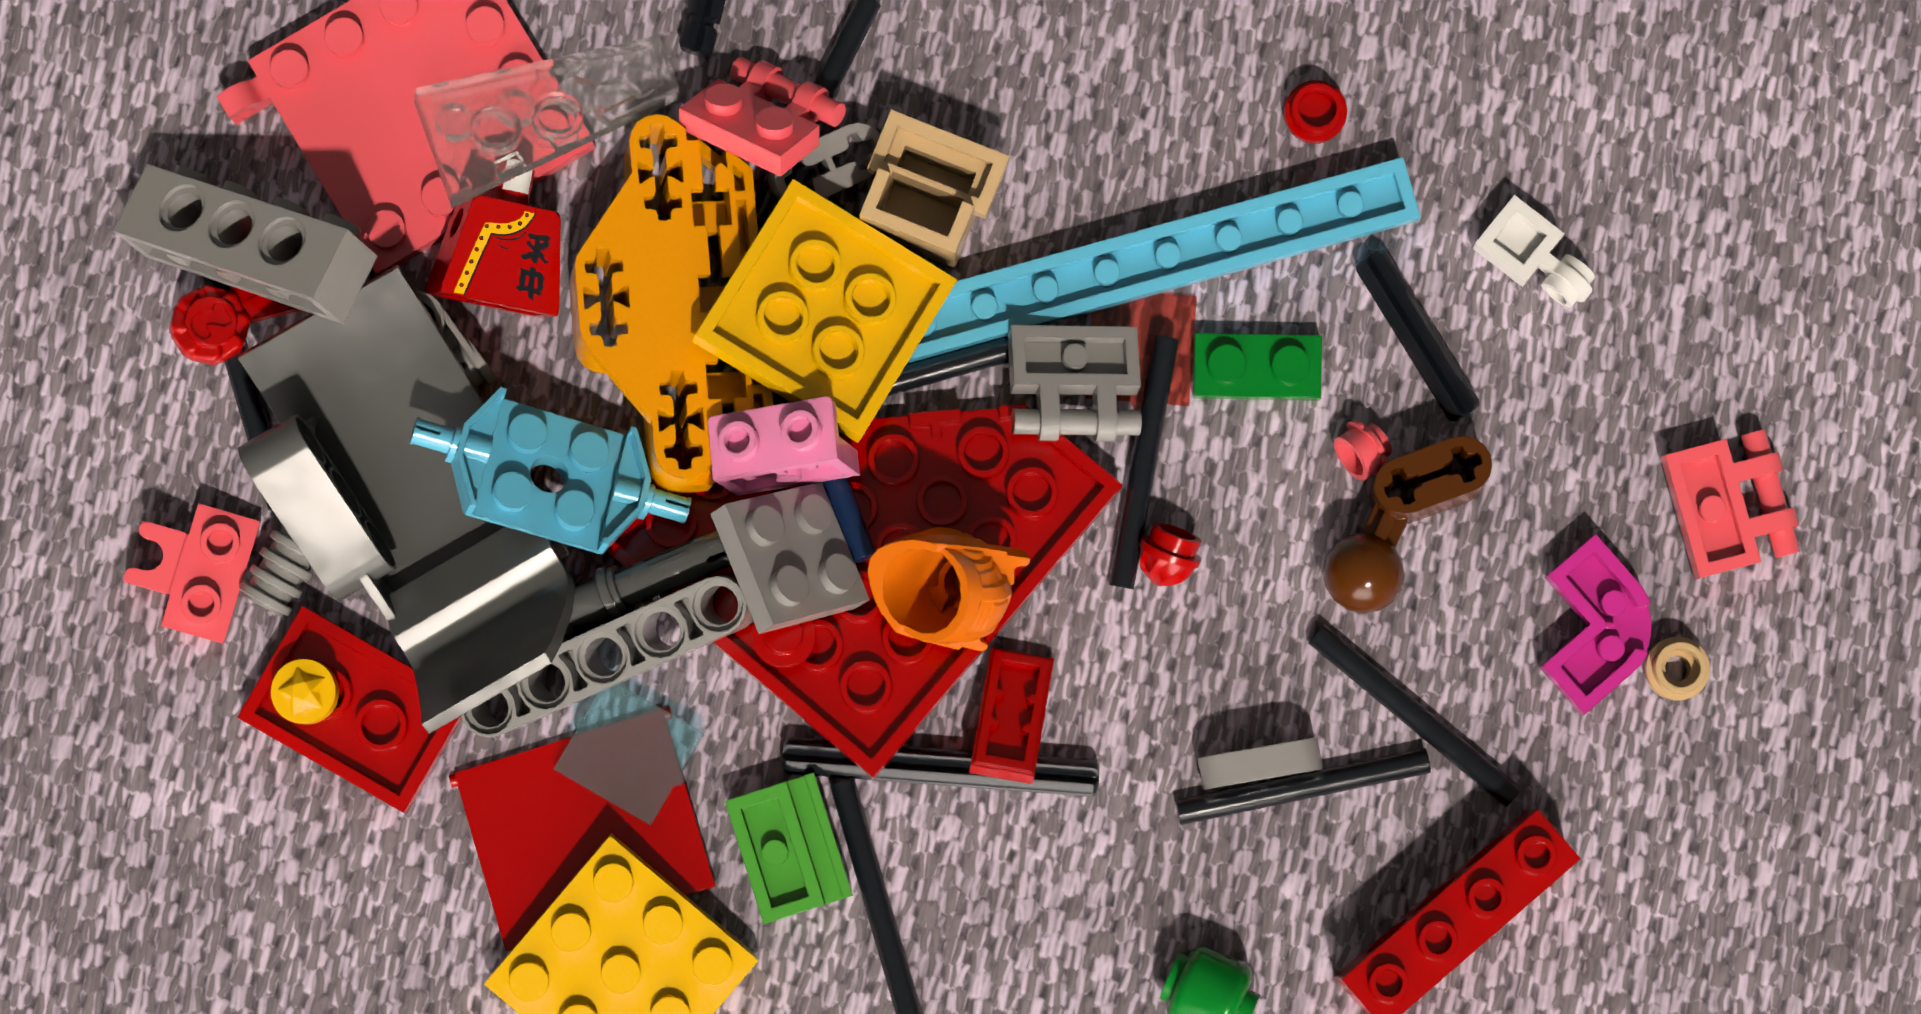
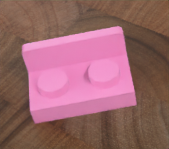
(779, 447)

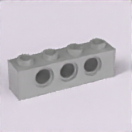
(246, 241)

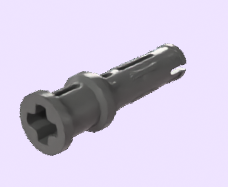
(617, 591)

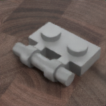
(1074, 362)

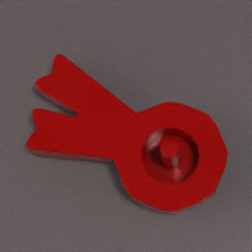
(214, 323)

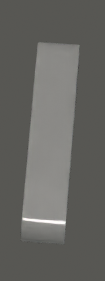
(640, 650)

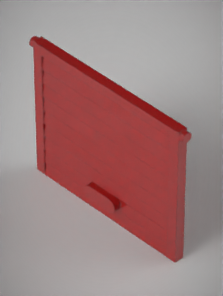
(543, 827)

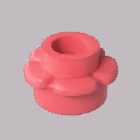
(1362, 449)

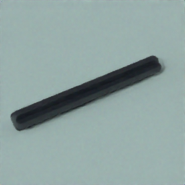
(940, 767)

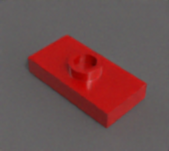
(1011, 715)

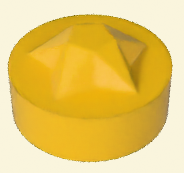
(305, 691)

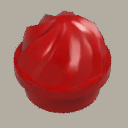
(1169, 554)

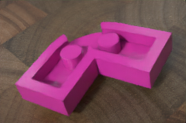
(1615, 622)

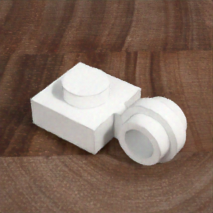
(1522, 242)

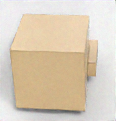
(929, 187)

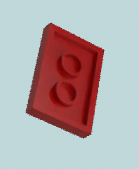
(377, 724)

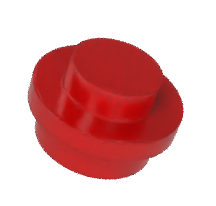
(1315, 112)
(786, 645)

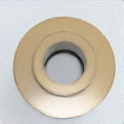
(1697, 668)

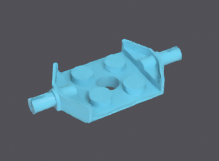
(600, 471)

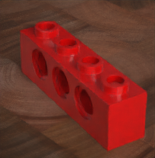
(1458, 916)

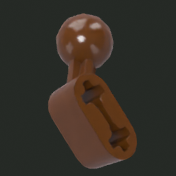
(1365, 568)

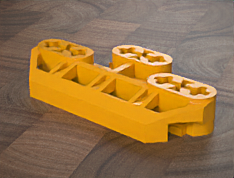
(656, 279)

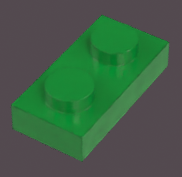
(1257, 366)

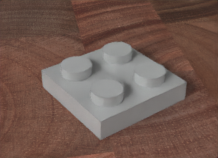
(789, 557)

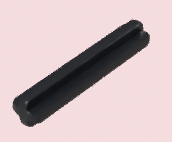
(1417, 335)

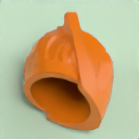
(944, 586)

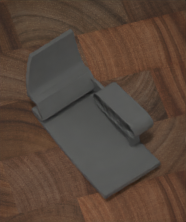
(373, 512)

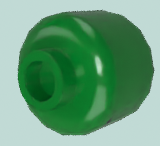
(1209, 984)

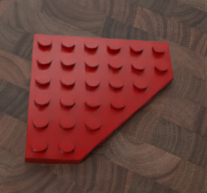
(917, 473)

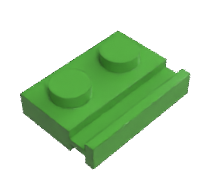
(788, 848)

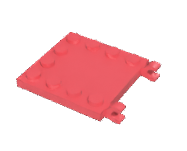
(352, 110)

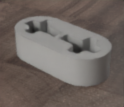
(833, 178)
(1260, 763)

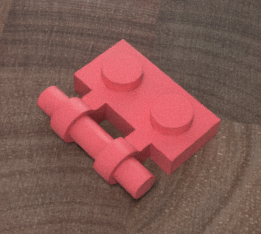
(751, 126)
(1713, 509)

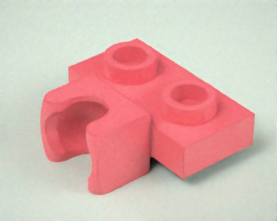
(199, 570)

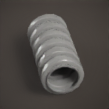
(277, 575)

